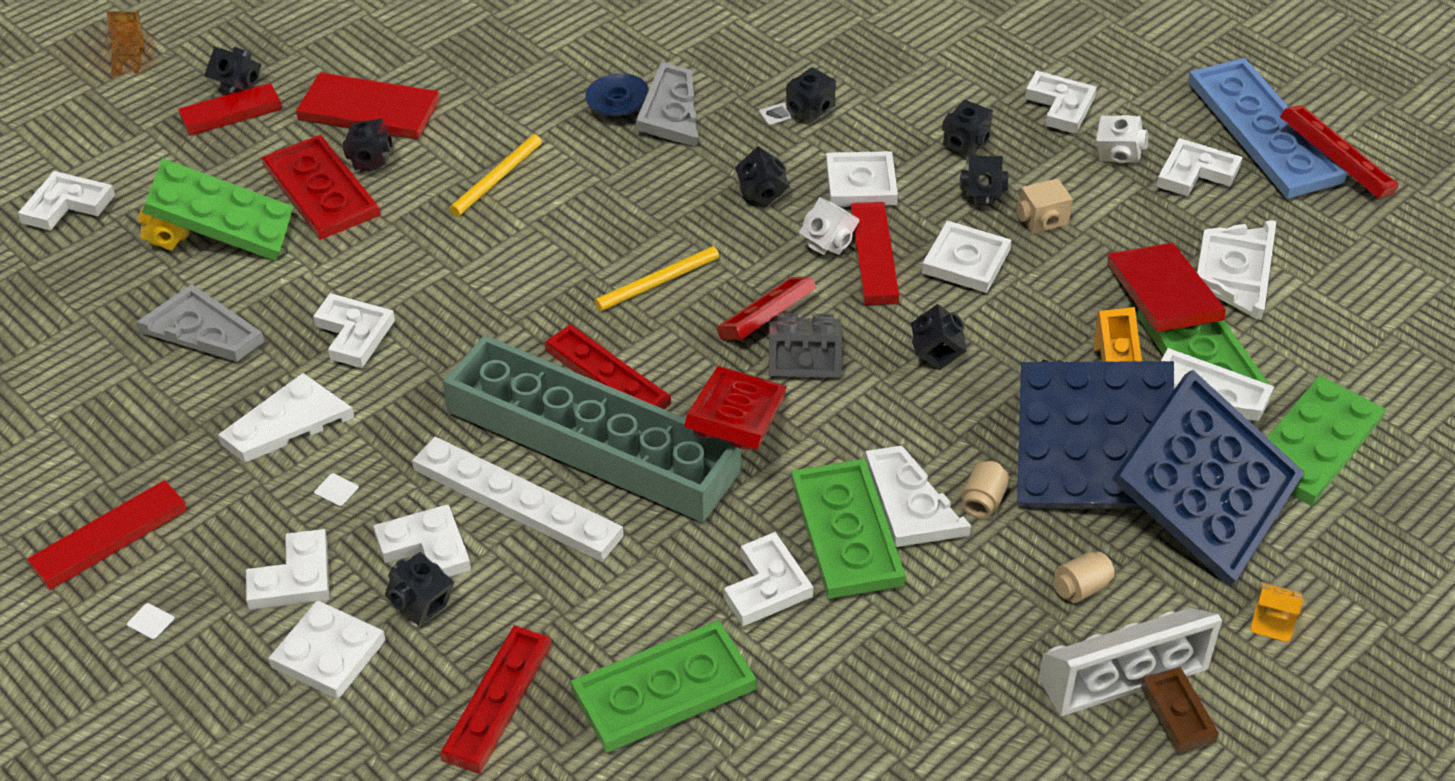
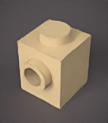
(1044, 205)

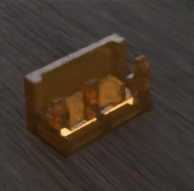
(124, 40)

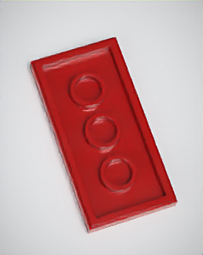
(350, 100)
(320, 187)
(1166, 287)

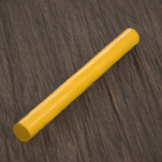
(495, 175)
(656, 278)

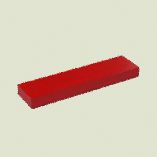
(1339, 151)
(875, 254)
(595, 362)
(106, 534)
(495, 699)

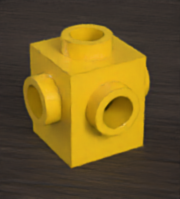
(161, 232)

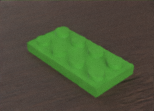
(218, 209)
(1207, 342)
(1324, 434)
(847, 529)
(663, 685)

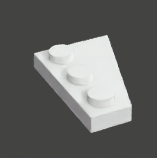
(1242, 392)
(286, 414)
(909, 501)

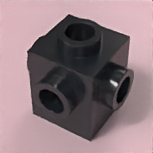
(233, 69)
(810, 94)
(967, 127)
(368, 145)
(992, 169)
(761, 177)
(938, 336)
(418, 588)

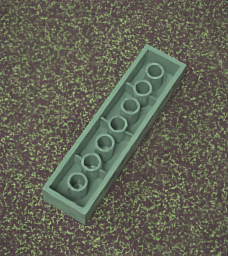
(591, 427)

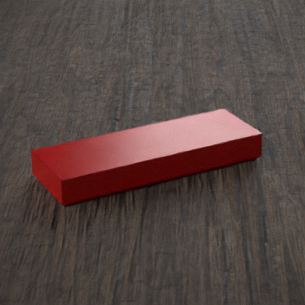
(230, 109)
(765, 308)

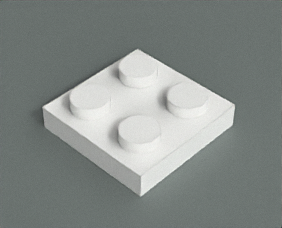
(861, 178)
(966, 256)
(327, 649)

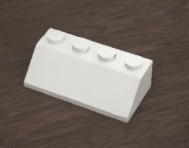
(1116, 662)

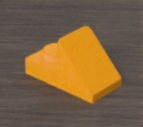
(1117, 335)
(1276, 612)

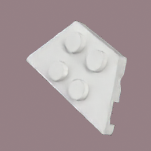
(1238, 264)

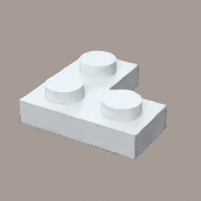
(1067, 99)
(1195, 160)
(64, 193)
(358, 325)
(426, 532)
(296, 582)
(775, 583)

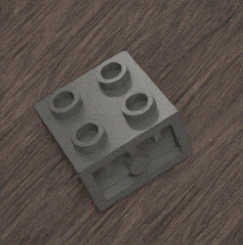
(805, 346)

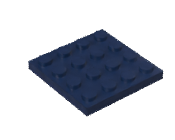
(1081, 427)
(1208, 477)

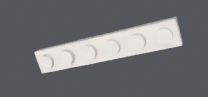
(518, 499)

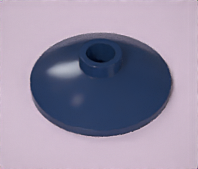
(617, 94)

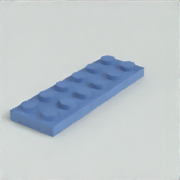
(1253, 117)

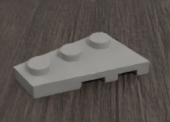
(670, 106)
(201, 324)

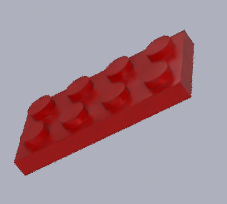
(735, 408)

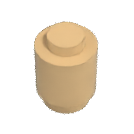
(984, 489)
(1083, 576)

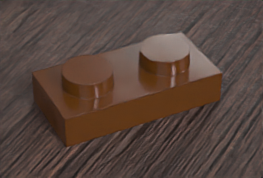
(1179, 710)

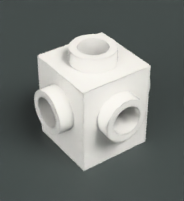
(1121, 139)
(828, 227)

